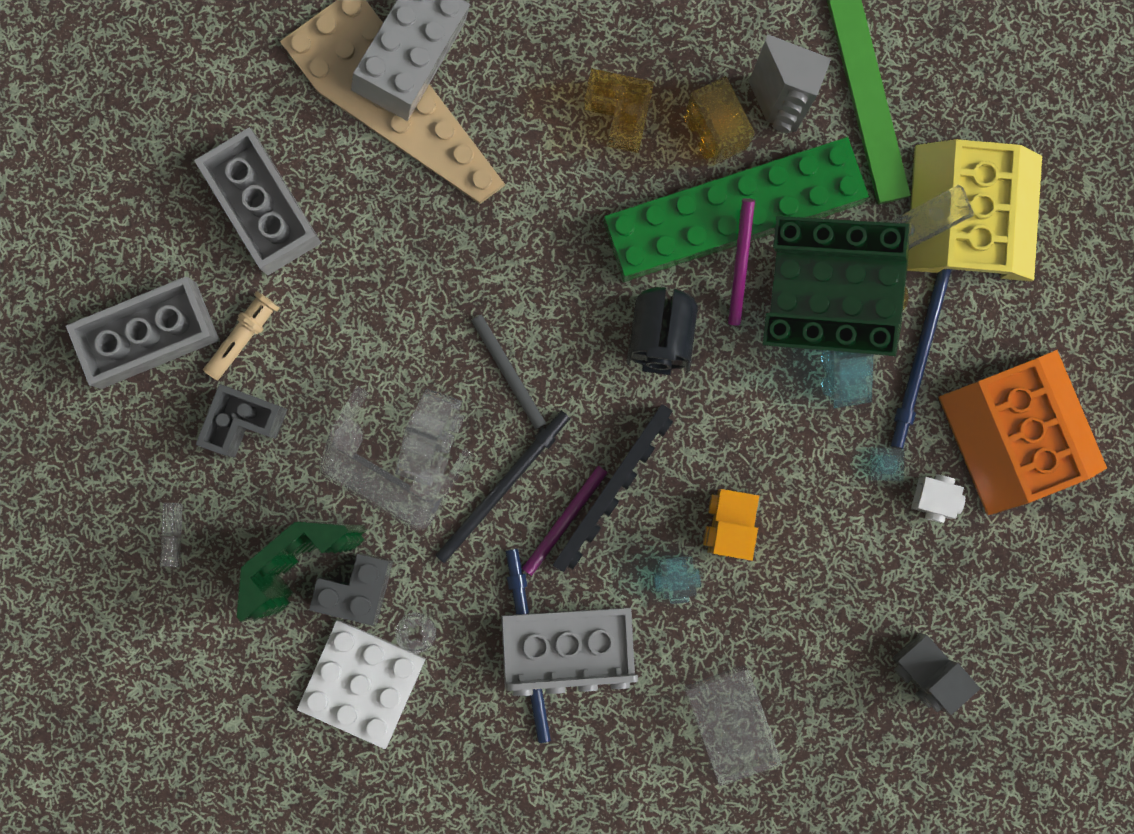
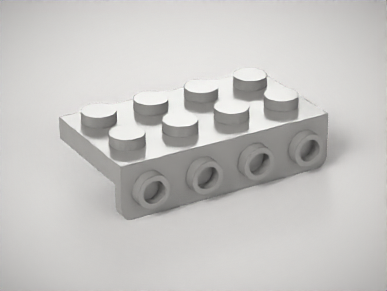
(568, 650)

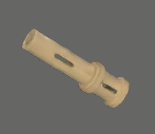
(241, 334)

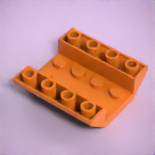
(1023, 433)

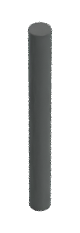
(508, 371)

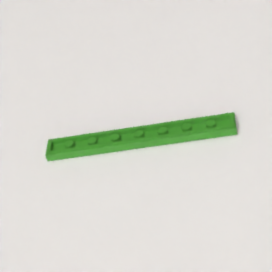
(869, 100)

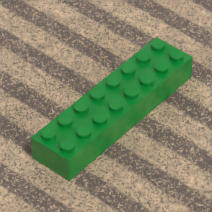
(708, 215)

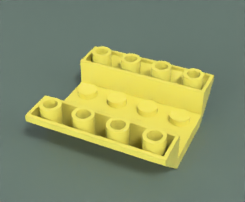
(1004, 196)

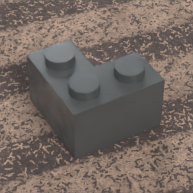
(233, 414)
(359, 599)
(939, 680)

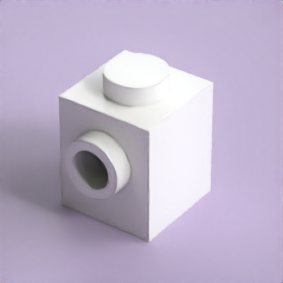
(938, 498)

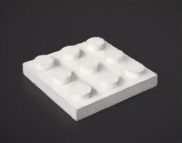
(361, 684)

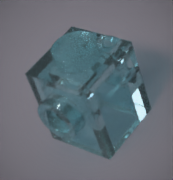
(677, 579)

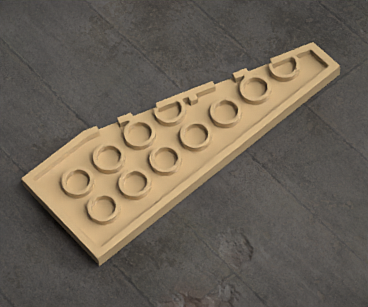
(328, 54)

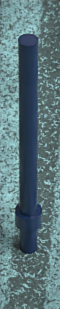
(906, 415)
(518, 582)

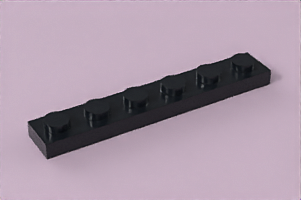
(622, 478)

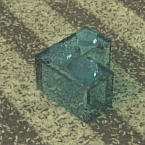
(847, 378)

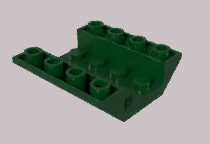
(838, 285)
(261, 587)

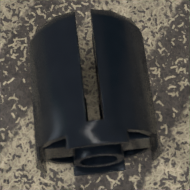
(679, 332)

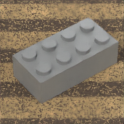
(408, 53)
(257, 201)
(142, 333)

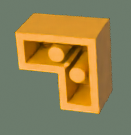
(732, 524)

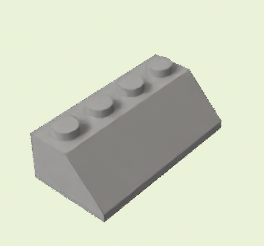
(787, 82)

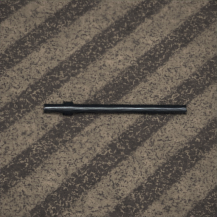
(544, 439)

